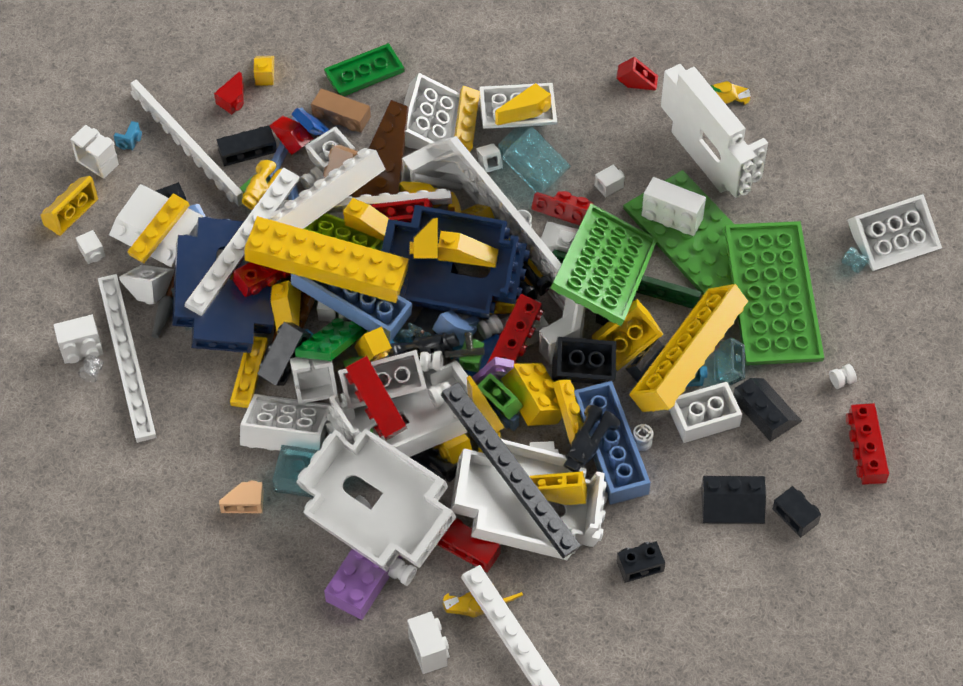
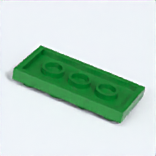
(364, 70)
(330, 340)

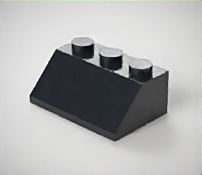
(584, 360)
(765, 408)
(733, 499)

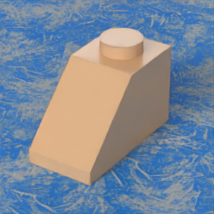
(244, 498)

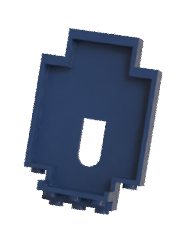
(431, 281)
(231, 316)

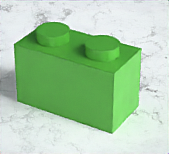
(500, 396)

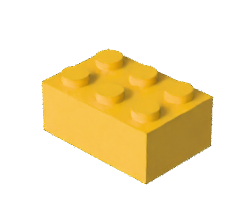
(535, 392)

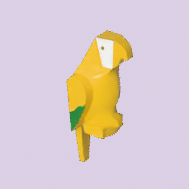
(730, 92)
(468, 605)

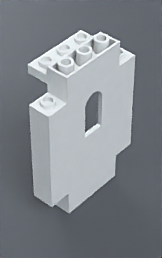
(699, 109)
(426, 425)
(500, 515)
(402, 521)

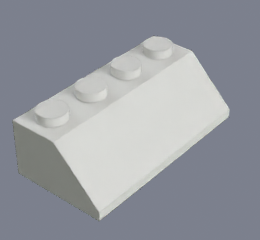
(398, 373)

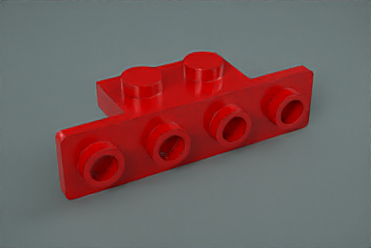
(562, 206)

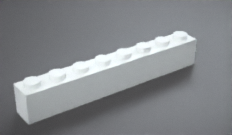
(330, 190)

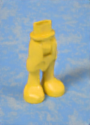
(258, 184)

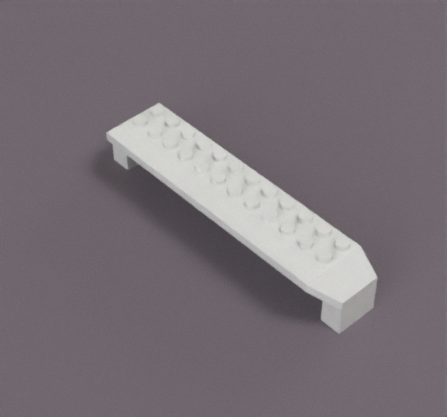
(453, 162)

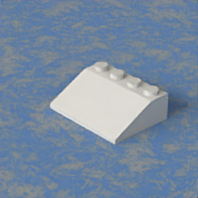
(495, 96)
(430, 113)
(139, 213)
(895, 232)
(283, 421)

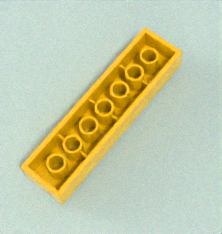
(326, 259)
(688, 348)

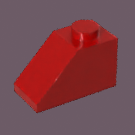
(636, 75)
(231, 94)
(291, 134)

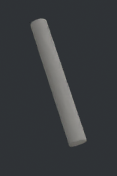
(436, 181)

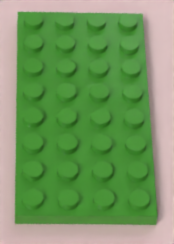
(699, 257)
(604, 264)
(774, 276)

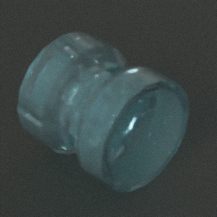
(855, 260)

